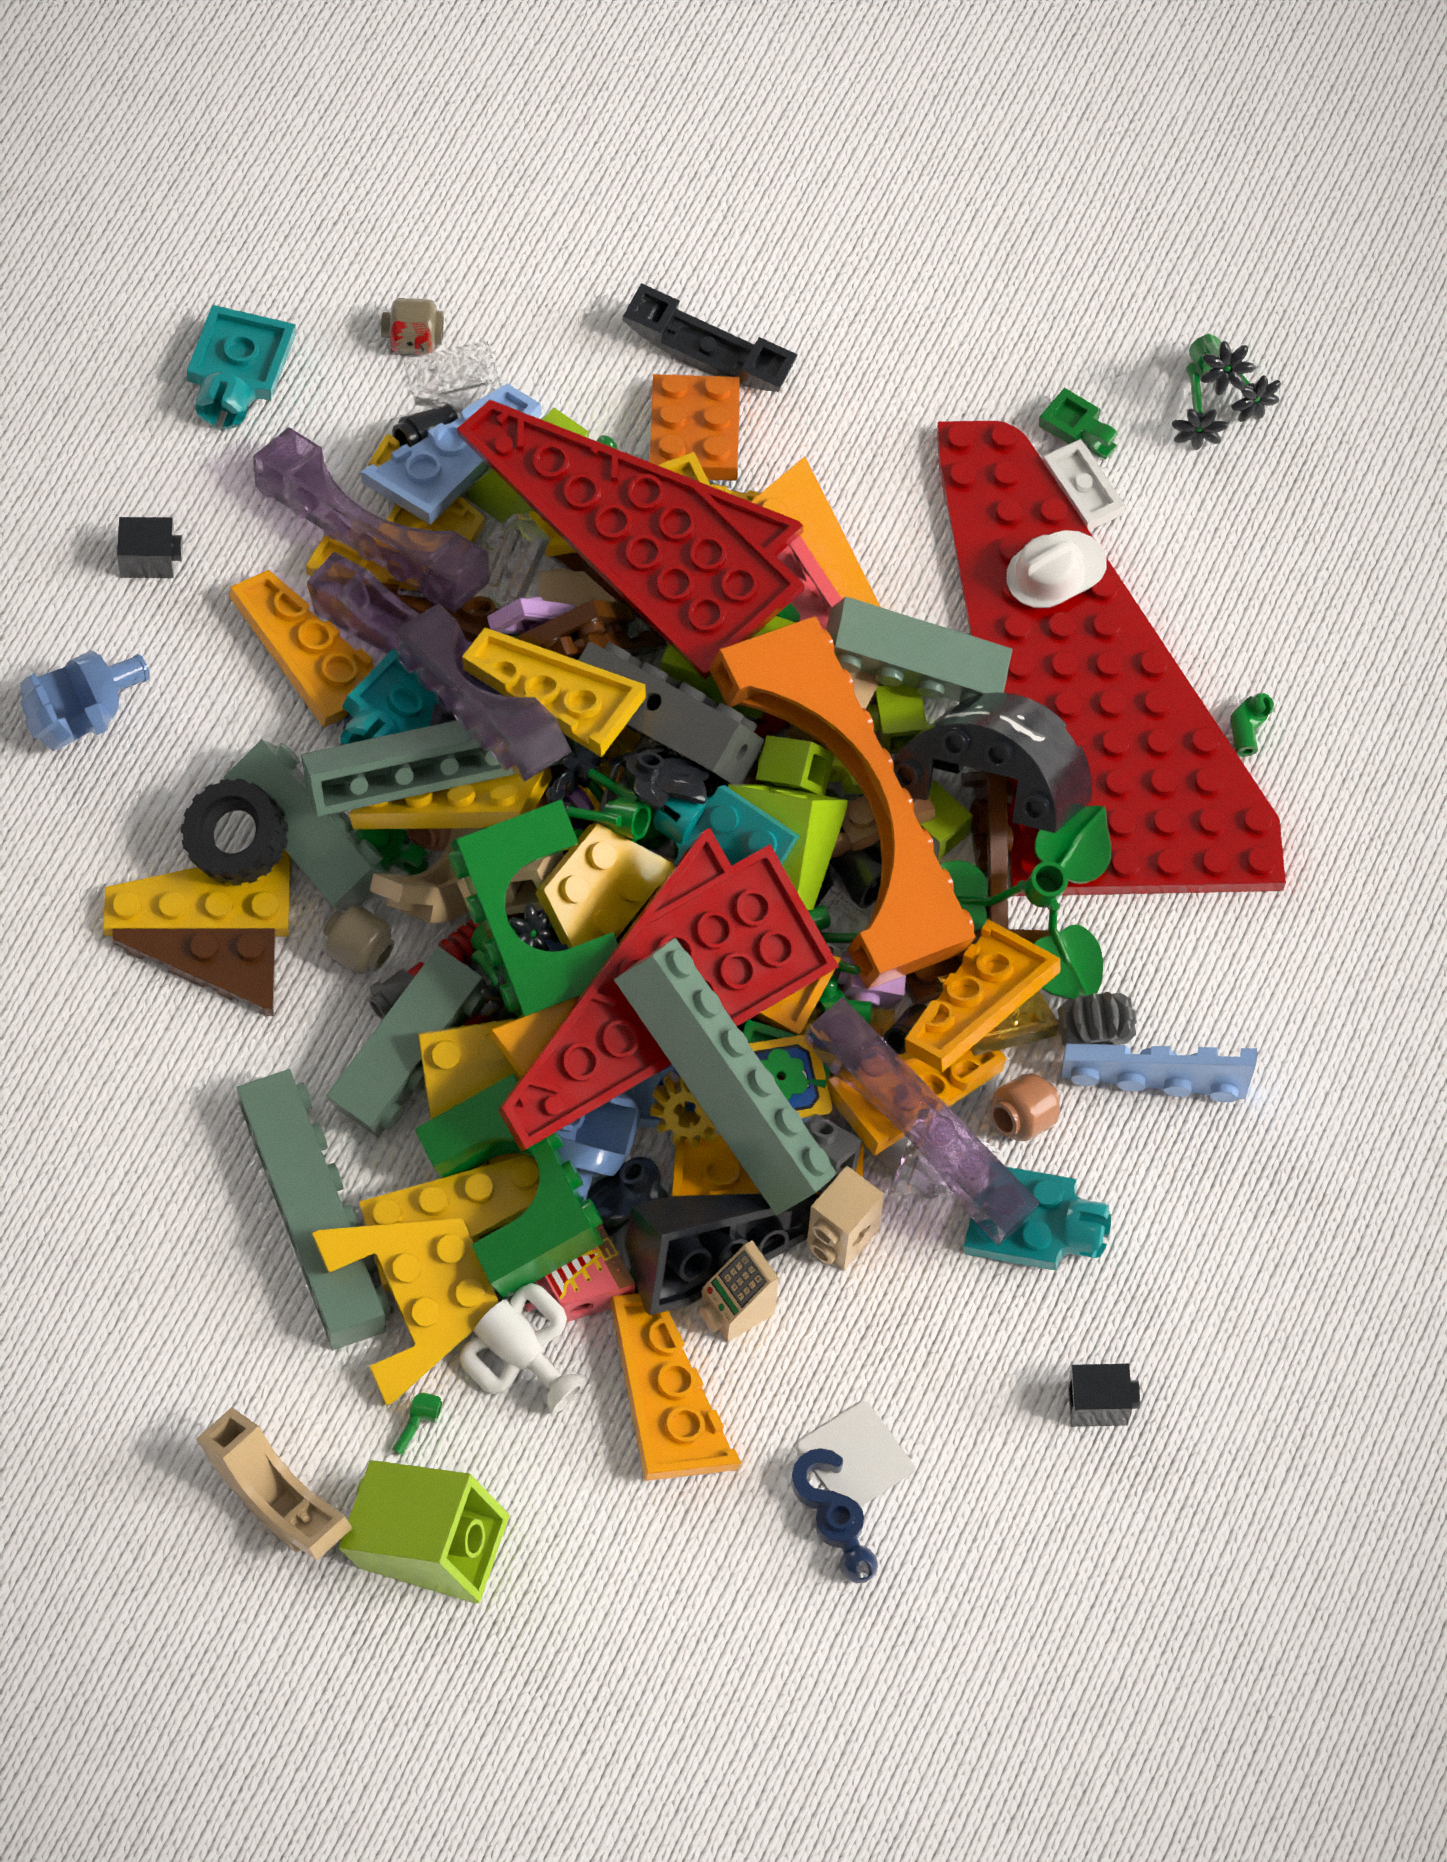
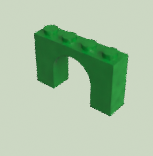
(488, 864)
(556, 1223)

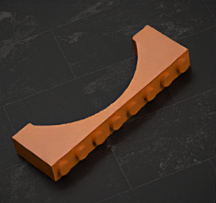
(802, 682)

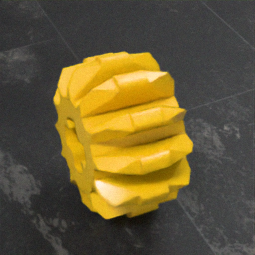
(671, 1108)

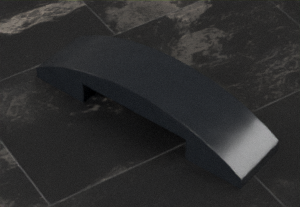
(705, 346)

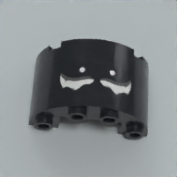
(1010, 739)

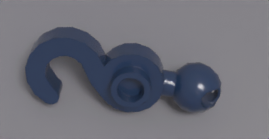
(838, 1517)

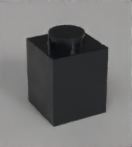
(148, 547)
(1102, 1395)

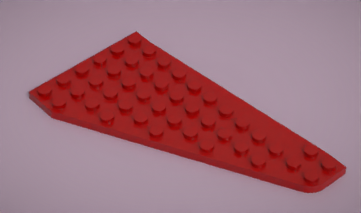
(1158, 762)

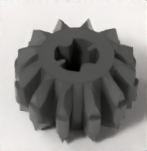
(1097, 1019)

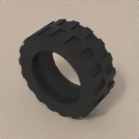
(210, 808)

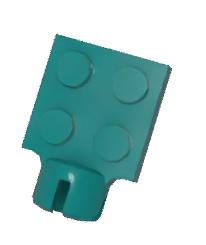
(237, 363)
(387, 703)
(733, 820)
(1057, 1228)

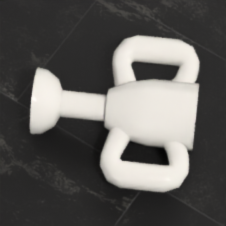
(521, 1347)

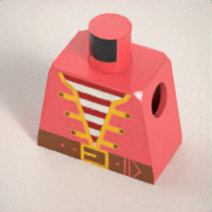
(588, 1281)

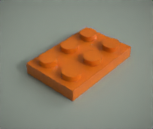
(696, 417)

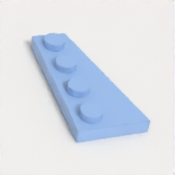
(440, 467)
(1161, 1068)

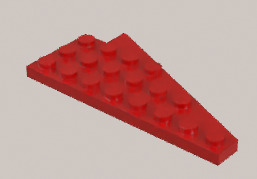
(667, 544)
(745, 940)

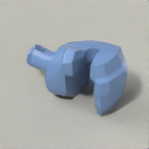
(77, 697)
(600, 1139)

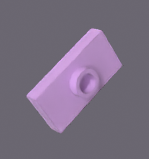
(525, 615)

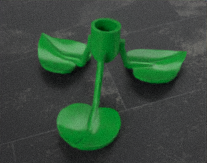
(1072, 854)

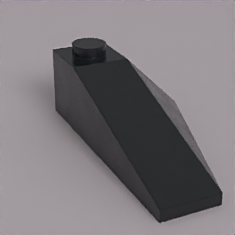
(686, 1240)

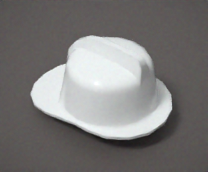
(1055, 568)

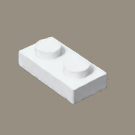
(1084, 484)

